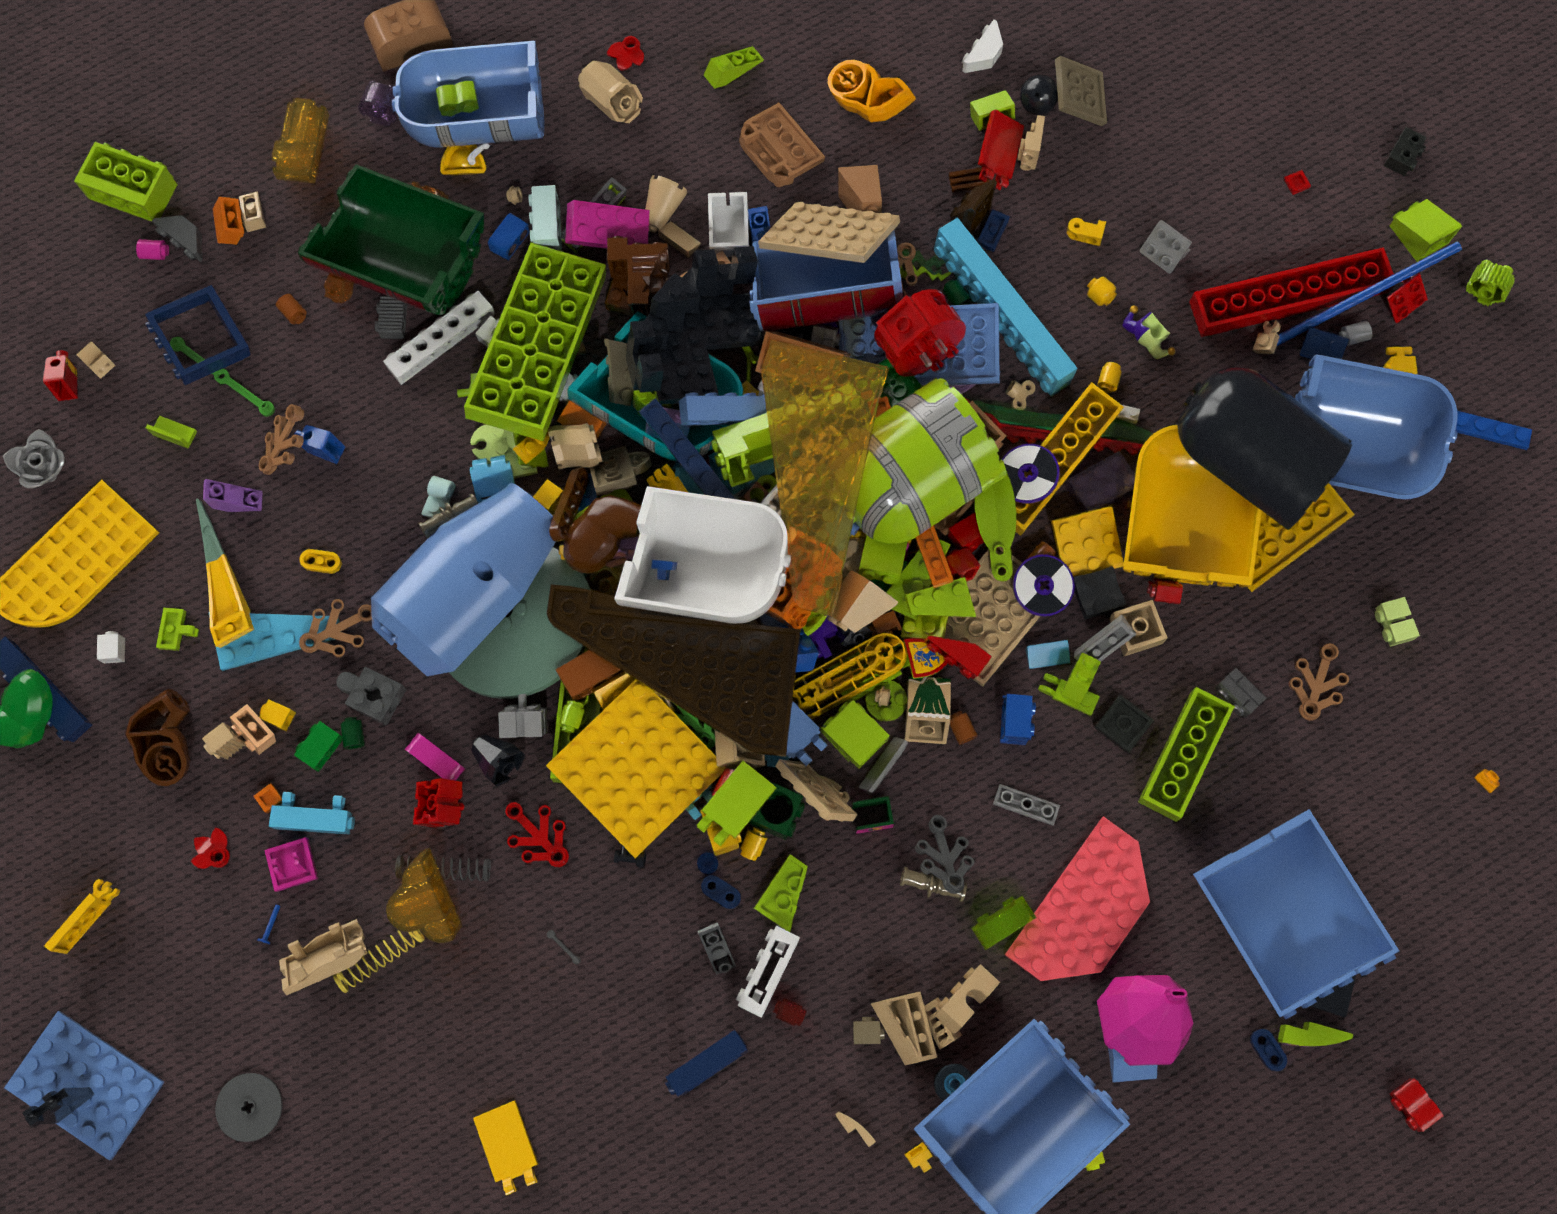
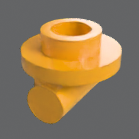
(1488, 780)

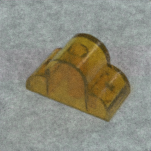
(424, 902)

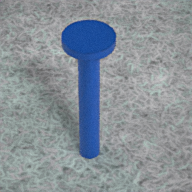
(270, 925)

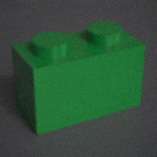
(318, 746)

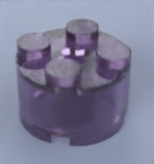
(378, 103)

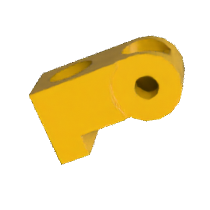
(1085, 231)

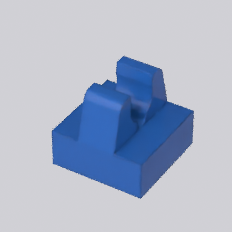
(664, 568)

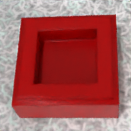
(1297, 182)

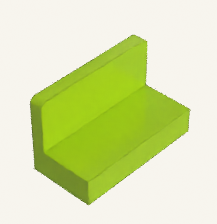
(172, 432)

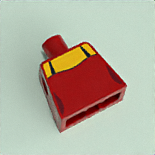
(61, 376)

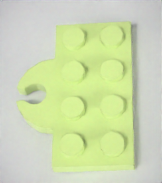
(499, 443)

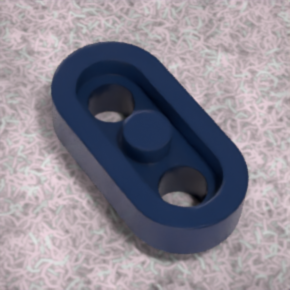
(720, 892)
(1268, 1049)

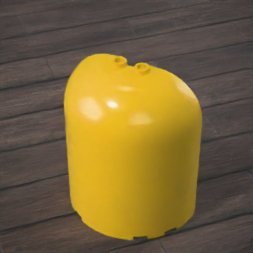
(1188, 520)

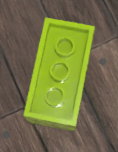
(126, 181)

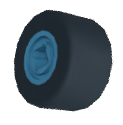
(947, 1077)

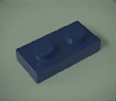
(993, 230)

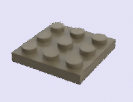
(1080, 91)

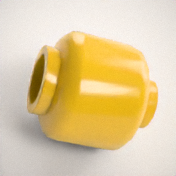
(1101, 291)

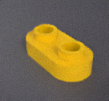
(321, 561)

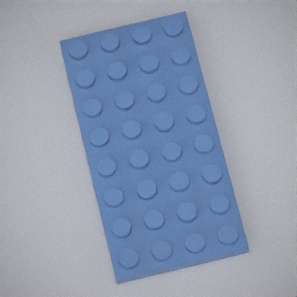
(978, 350)

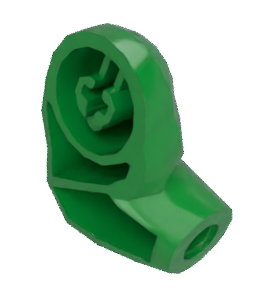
(25, 709)

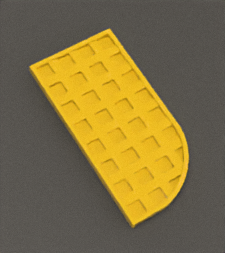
(74, 560)

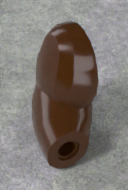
(156, 741)

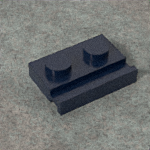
(1323, 344)

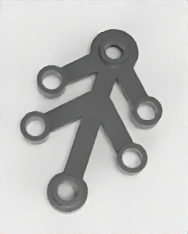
(944, 857)

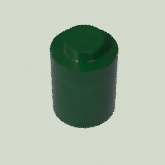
(956, 293)
(352, 733)

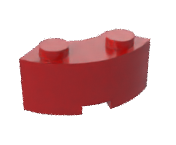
(962, 564)

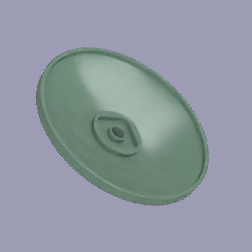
(525, 646)

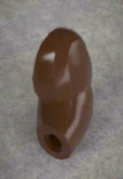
(598, 533)

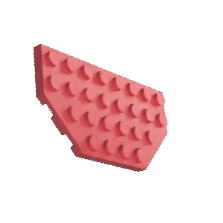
(1086, 909)

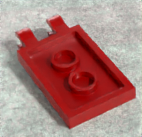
(1000, 148)

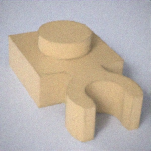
(1267, 341)

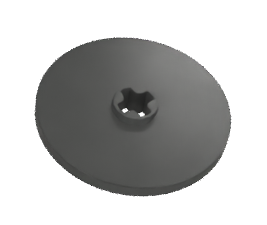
(264, 1115)

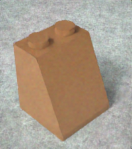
(860, 188)

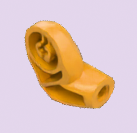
(864, 92)

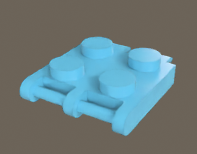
(492, 477)

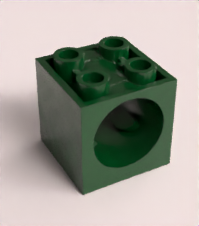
(784, 828)

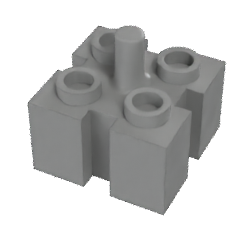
(522, 720)

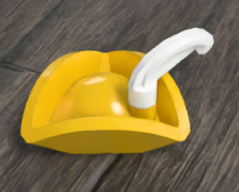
(463, 160)

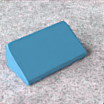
(1048, 654)

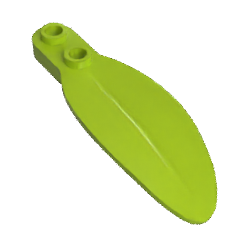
(997, 524)

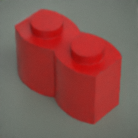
(1165, 590)
(1415, 1105)

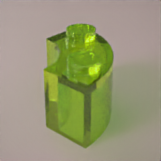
(1003, 922)

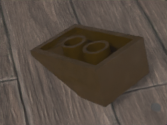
(975, 205)

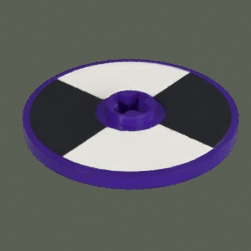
(1044, 471)
(1045, 601)

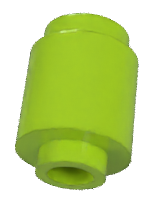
(571, 717)

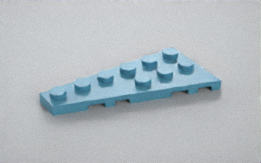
(271, 637)

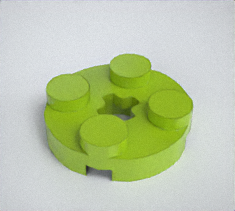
(890, 712)

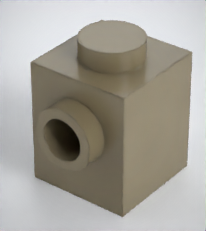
(867, 1031)

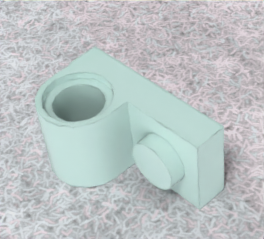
(439, 493)

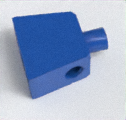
(321, 443)

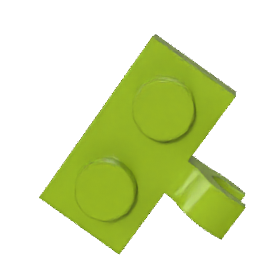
(173, 628)

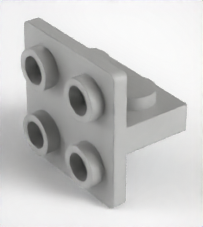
(1165, 246)

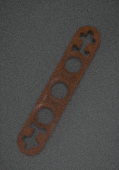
(568, 504)

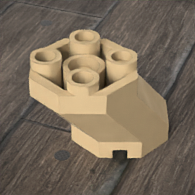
(610, 91)
(575, 445)

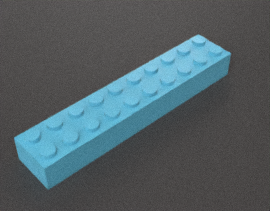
(1016, 320)

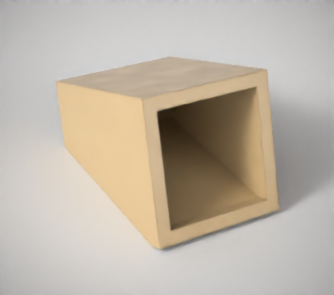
(859, 603)

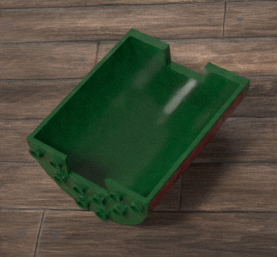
(397, 241)

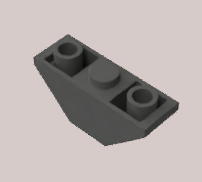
(181, 234)
(716, 948)

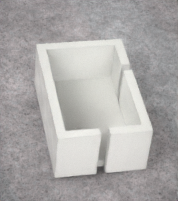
(728, 223)

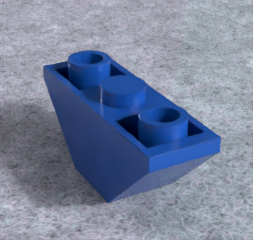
(758, 222)

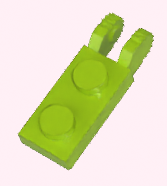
(1087, 704)

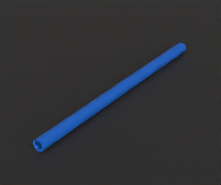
(1369, 292)

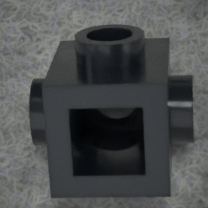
(852, 639)

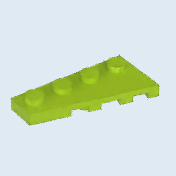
(912, 579)

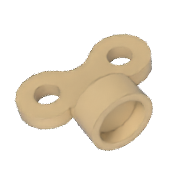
(1019, 393)

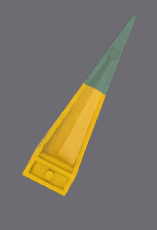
(226, 601)

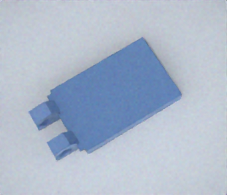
(801, 733)

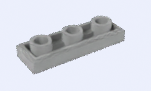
(1039, 808)

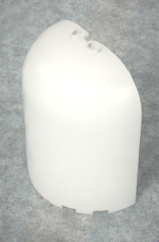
(725, 553)

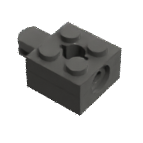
(371, 694)

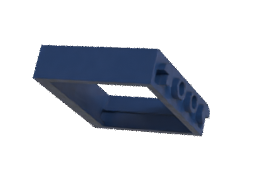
(211, 364)
(706, 1064)

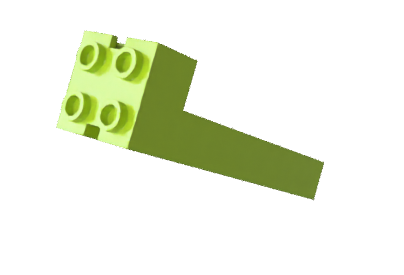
(741, 447)

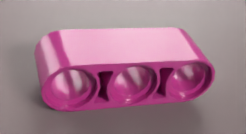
(434, 758)

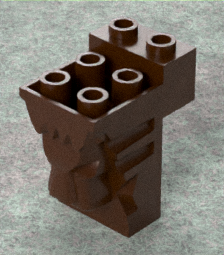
(644, 266)

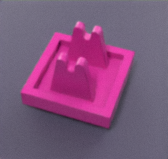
(291, 864)

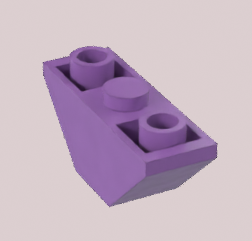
(231, 497)

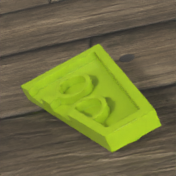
(944, 600)
(783, 892)

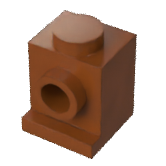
(885, 624)

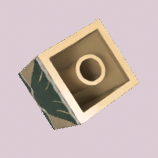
(928, 710)

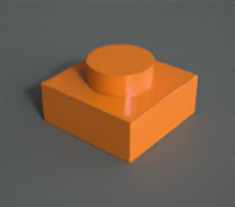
(267, 797)

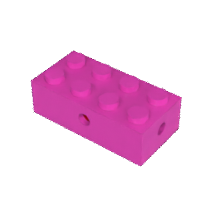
(595, 222)

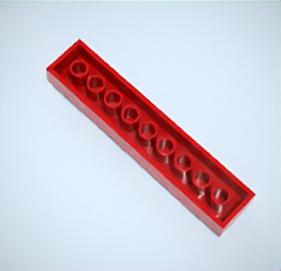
(1288, 292)

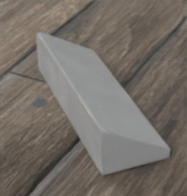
(1107, 640)
(883, 765)

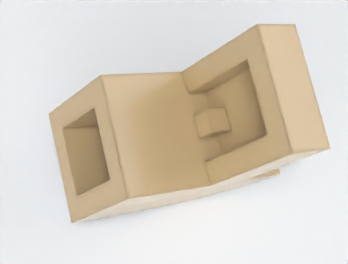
(95, 359)

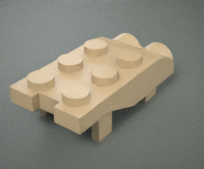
(322, 956)

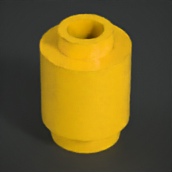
(1109, 377)
(753, 844)

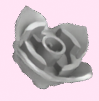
(24, 460)

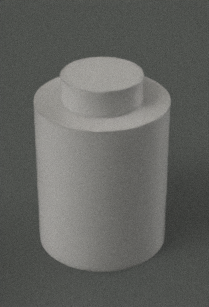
(1357, 332)

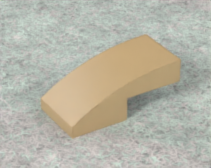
(850, 1124)

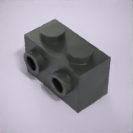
(1405, 151)

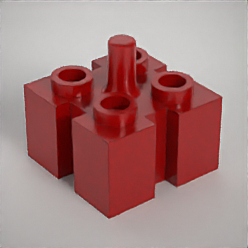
(438, 803)

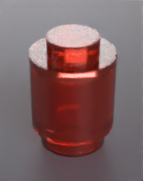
(790, 1012)

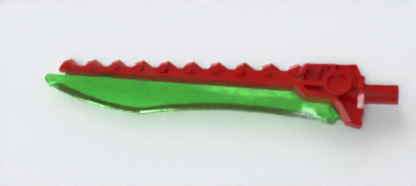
(1118, 429)

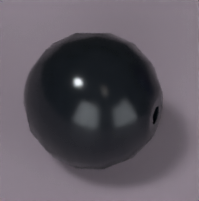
(1039, 94)

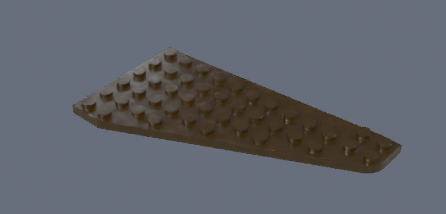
(717, 671)

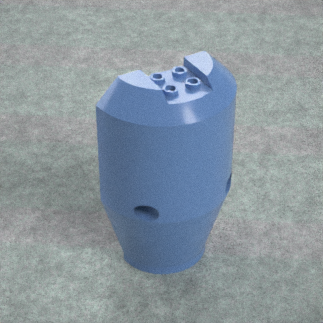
(463, 580)

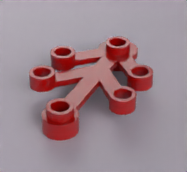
(539, 838)

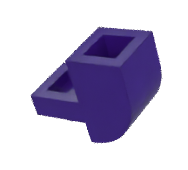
(819, 636)

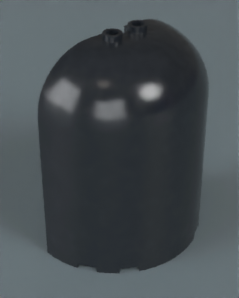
(1261, 442)

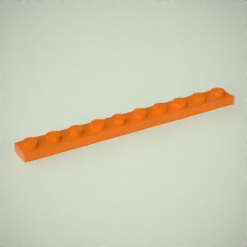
(927, 541)

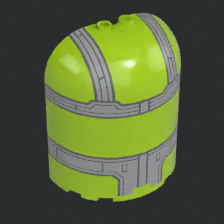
(924, 464)

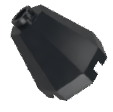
(496, 758)

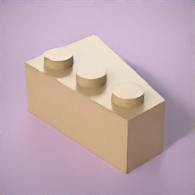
(907, 1027)

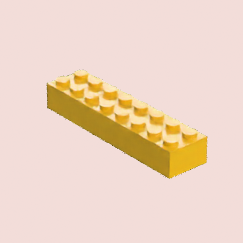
(1072, 441)

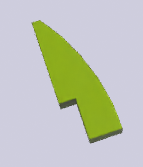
(1311, 1035)

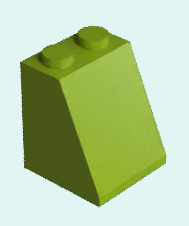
(1424, 228)

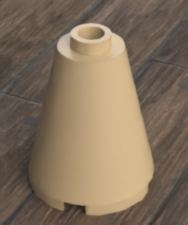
(662, 201)

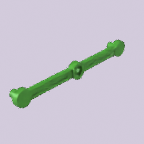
(265, 407)

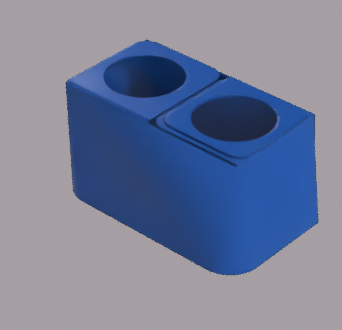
(506, 235)

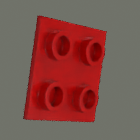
(1407, 297)

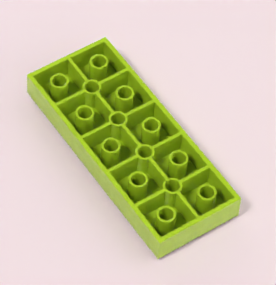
(535, 342)

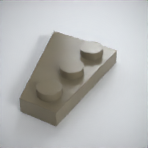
(619, 380)

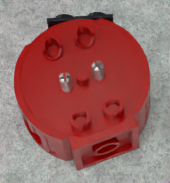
(920, 333)

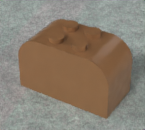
(406, 30)

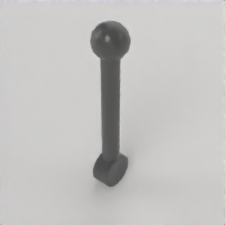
(575, 959)

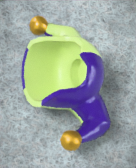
(1148, 333)

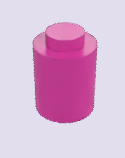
(152, 249)

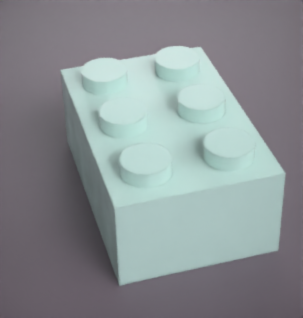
(545, 217)

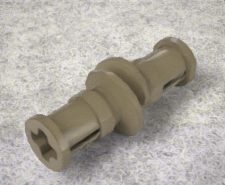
(431, 525)
(929, 883)

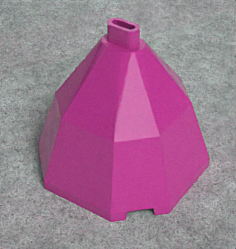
(1145, 1018)

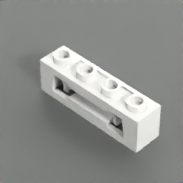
(763, 957)

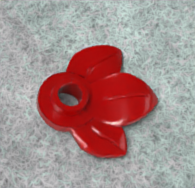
(626, 55)
(209, 848)

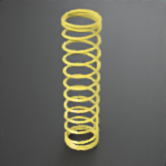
(339, 976)

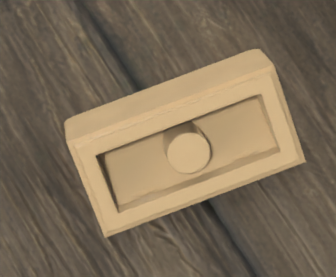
(679, 239)

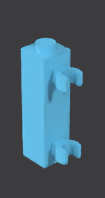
(311, 819)

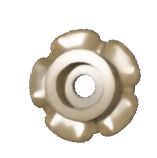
(514, 195)
(882, 696)

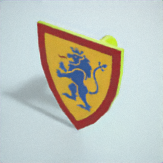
(921, 659)

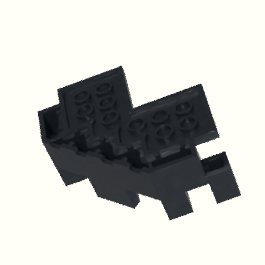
(686, 320)

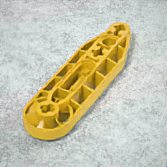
(877, 664)

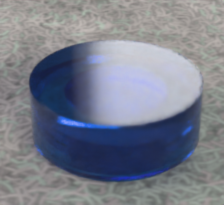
(707, 863)

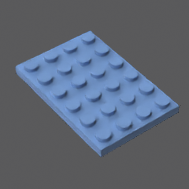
(77, 1058)

